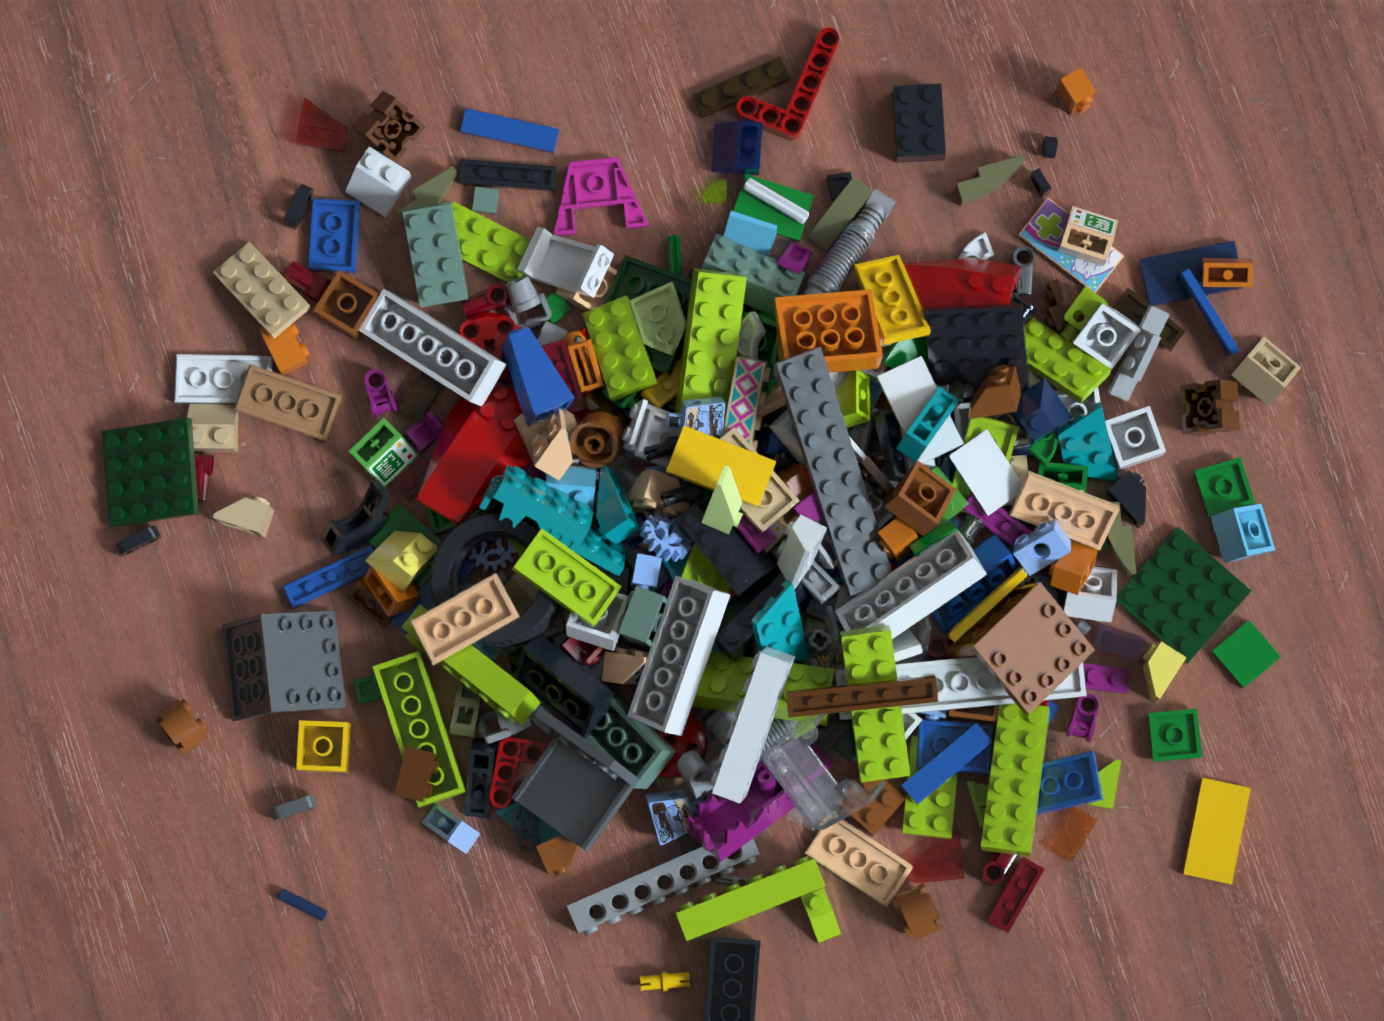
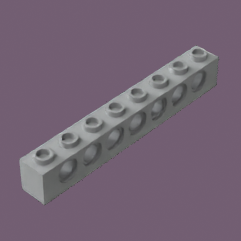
(581, 909)

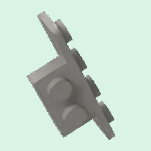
(1139, 353)

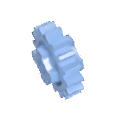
(665, 537)
(485, 555)

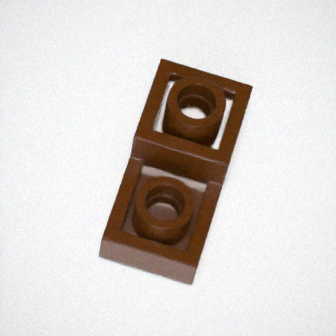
(1056, 313)

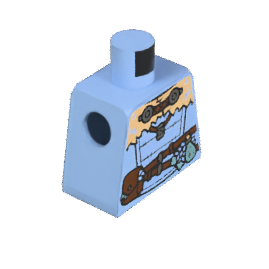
(701, 415)
(669, 813)

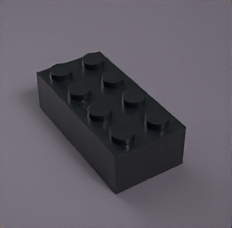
(732, 979)

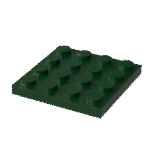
(638, 278)
(150, 472)
(1182, 594)

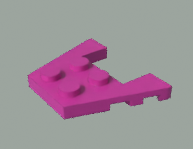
(594, 186)

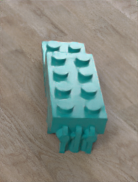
(554, 513)

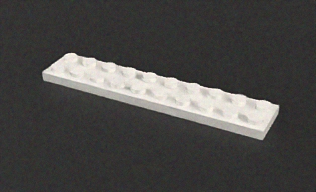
(967, 685)

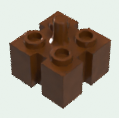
(388, 126)
(1209, 407)

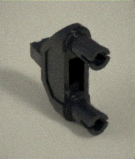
(687, 491)

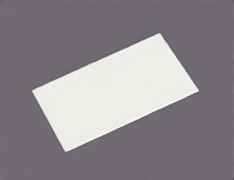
(987, 472)

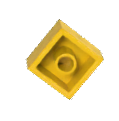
(323, 746)

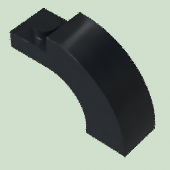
(361, 525)

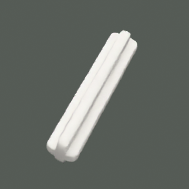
(776, 200)

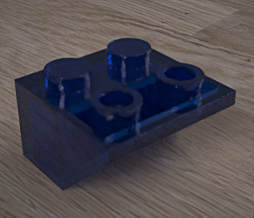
(737, 147)

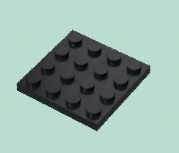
(973, 341)

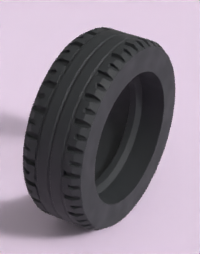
(451, 554)

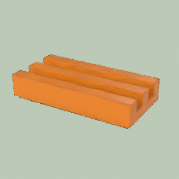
(600, 382)

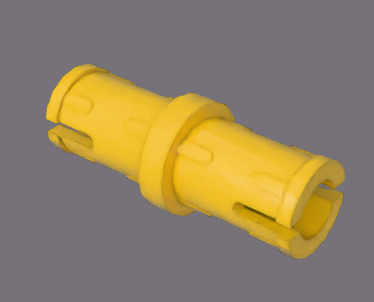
(664, 981)

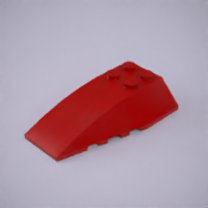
(962, 282)
(471, 451)

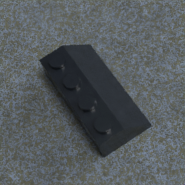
(727, 552)
(736, 630)
(562, 685)

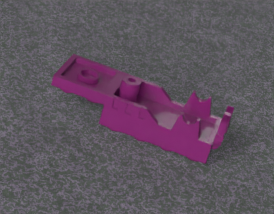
(727, 825)

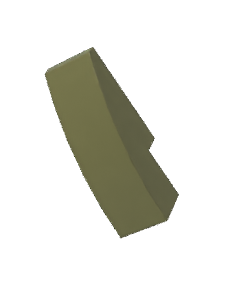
(988, 179)
(431, 191)
(840, 214)
(1121, 544)
(465, 712)

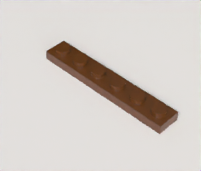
(861, 696)

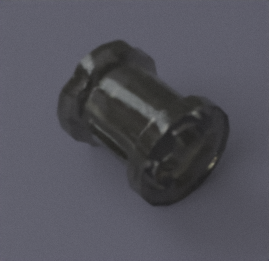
(971, 527)

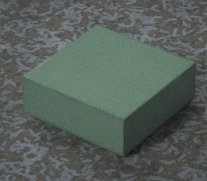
(485, 200)

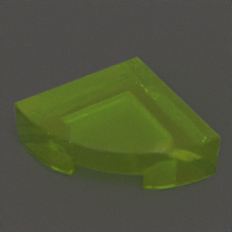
(716, 192)

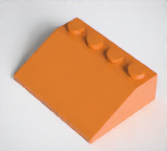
(837, 322)

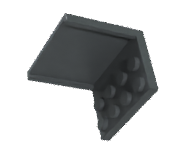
(283, 664)
(574, 785)

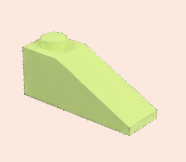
(724, 504)

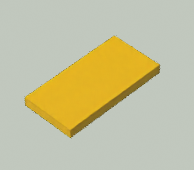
(894, 299)
(702, 459)
(988, 603)
(1216, 831)

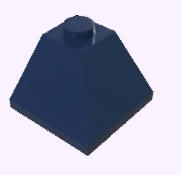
(1040, 412)

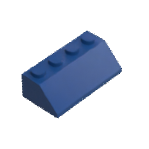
(998, 566)

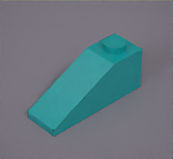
(927, 424)
(614, 509)

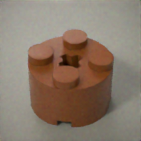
(597, 439)
(181, 726)
(918, 912)

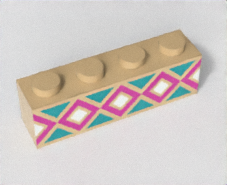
(747, 397)

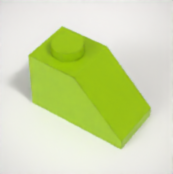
(855, 398)
(1108, 780)
(820, 915)

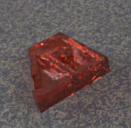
(319, 129)
(940, 862)

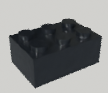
(918, 123)

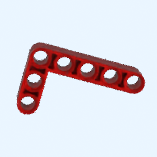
(801, 93)
(513, 762)

